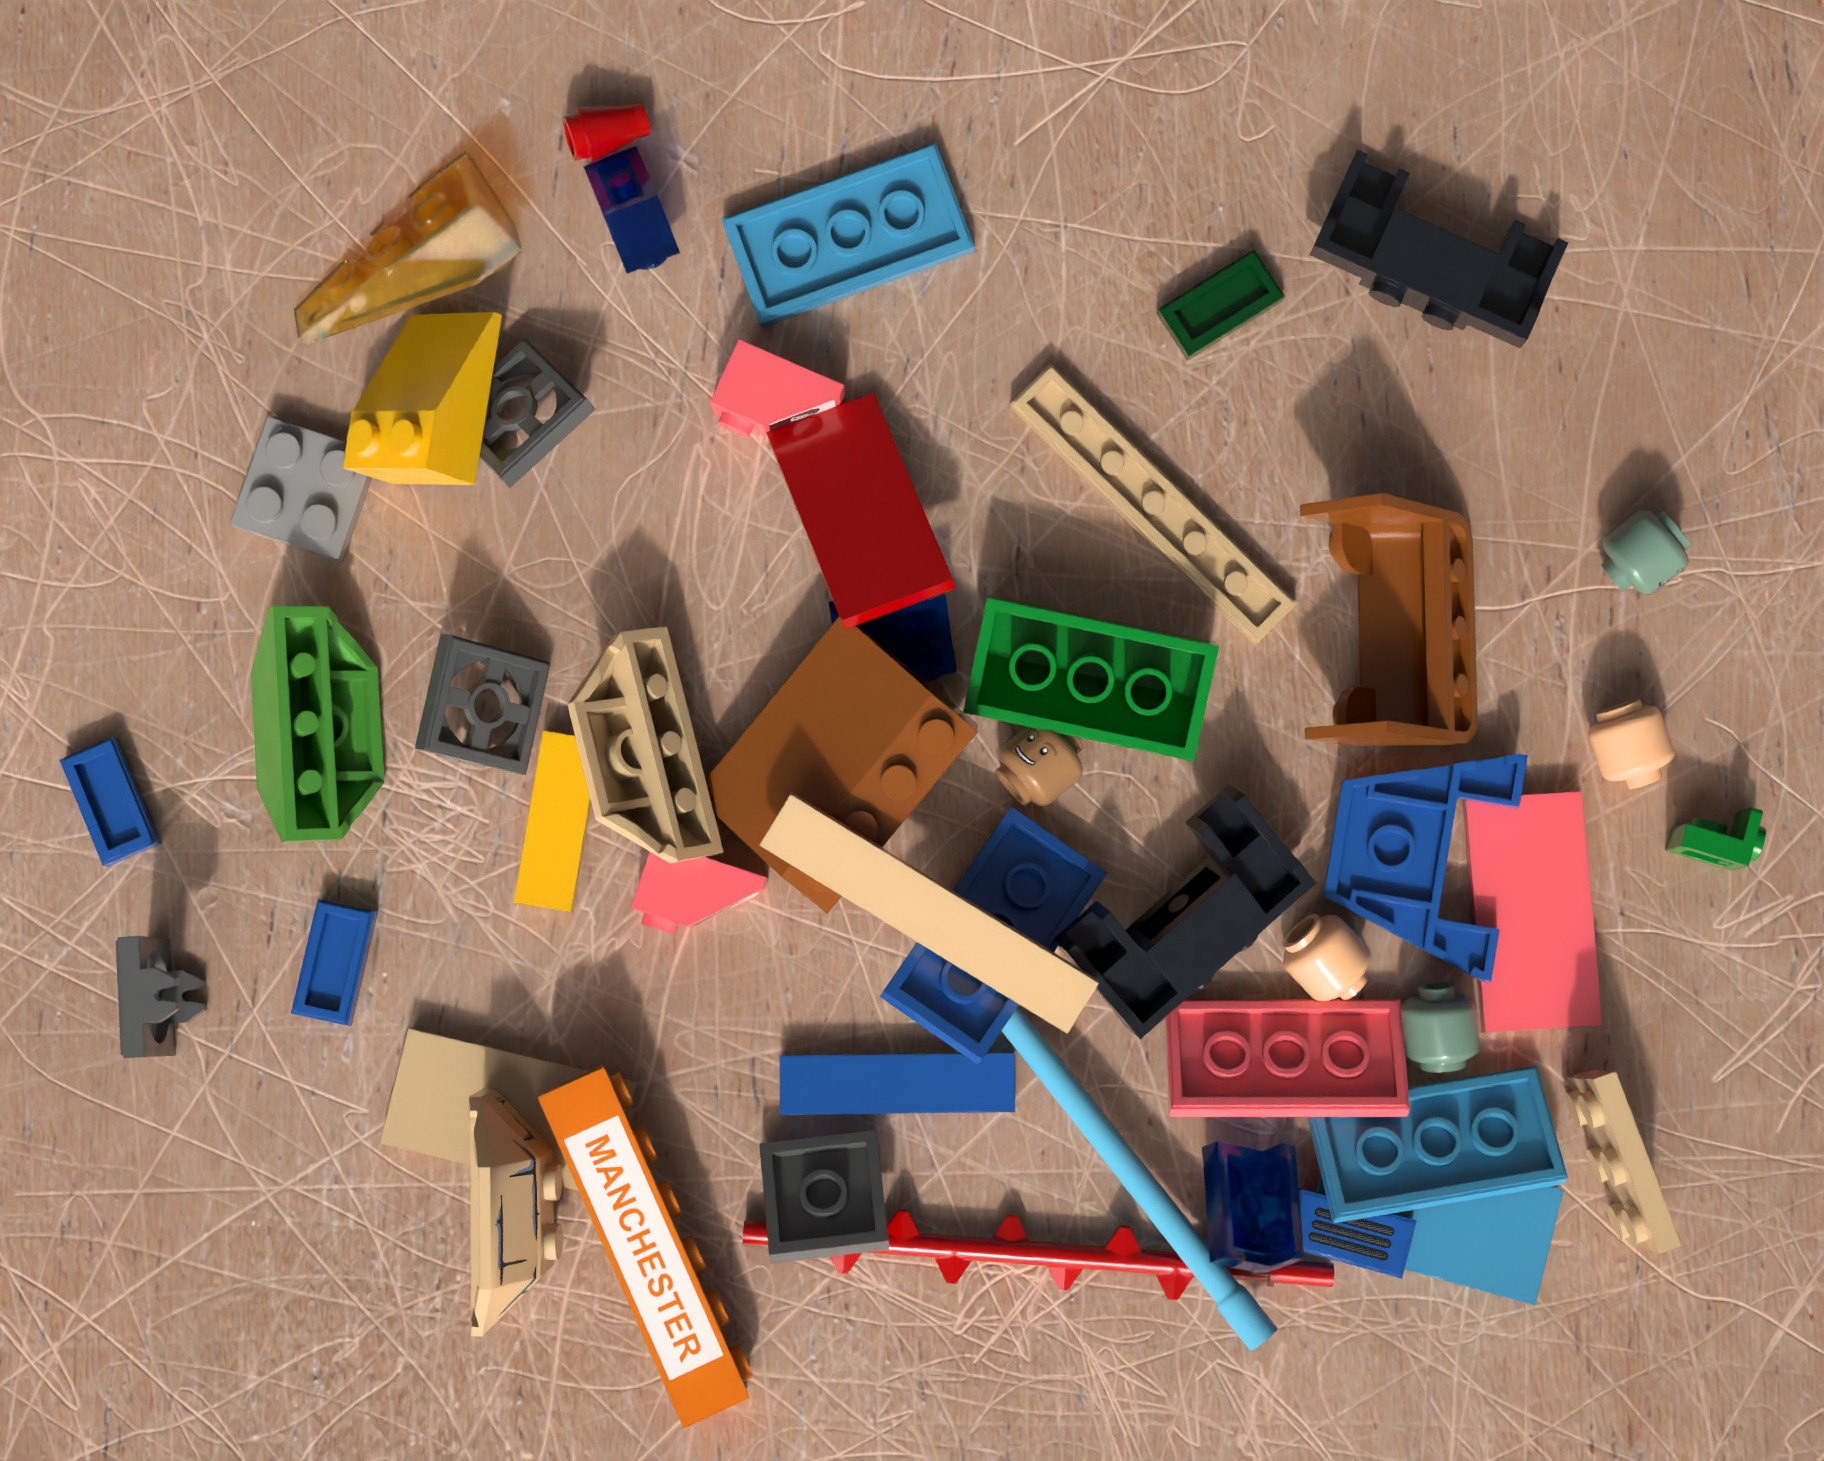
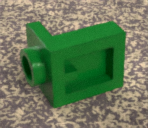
(1708, 840)

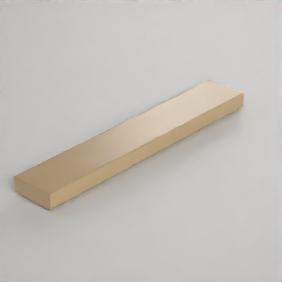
(1153, 504)
(929, 913)

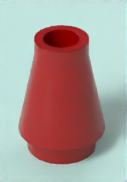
(603, 129)

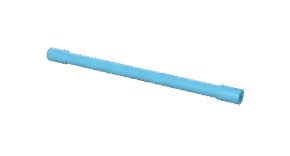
(1231, 1298)

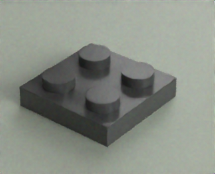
(823, 1196)

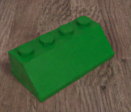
(1091, 677)

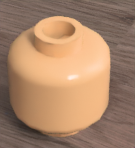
(1631, 743)
(1326, 957)

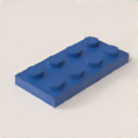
(1024, 881)

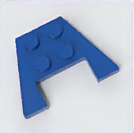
(1395, 850)

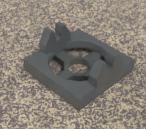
(571, 409)
(530, 680)
(152, 997)

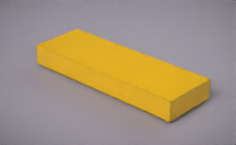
(554, 827)

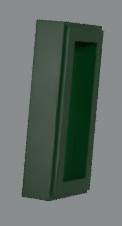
(1220, 304)

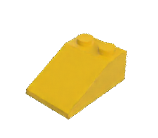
(427, 402)

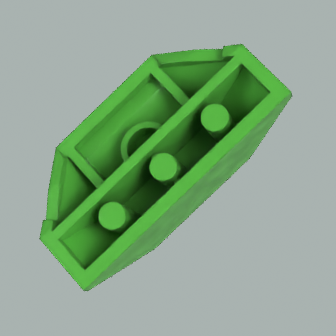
(314, 724)

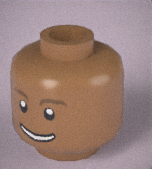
(1039, 765)

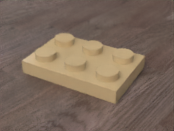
(1621, 1161)

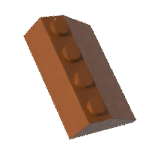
(846, 736)

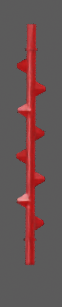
(1063, 1260)

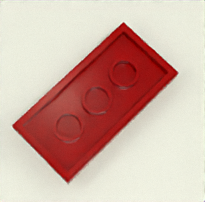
(860, 511)

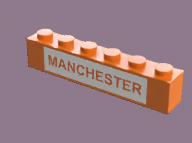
(644, 1246)

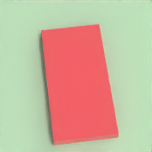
(1535, 887)
(1286, 1058)

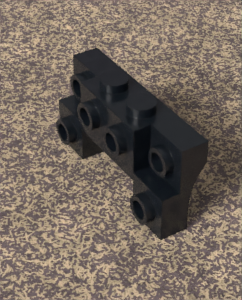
(1431, 267)
(1196, 923)

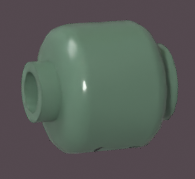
(1645, 551)
(1440, 1028)

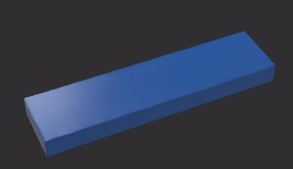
(896, 1084)

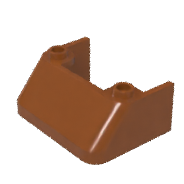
(1412, 622)

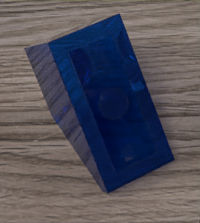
(632, 210)

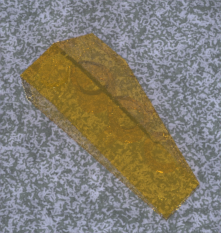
(438, 247)

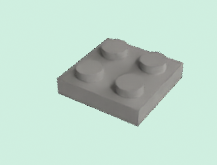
(301, 491)

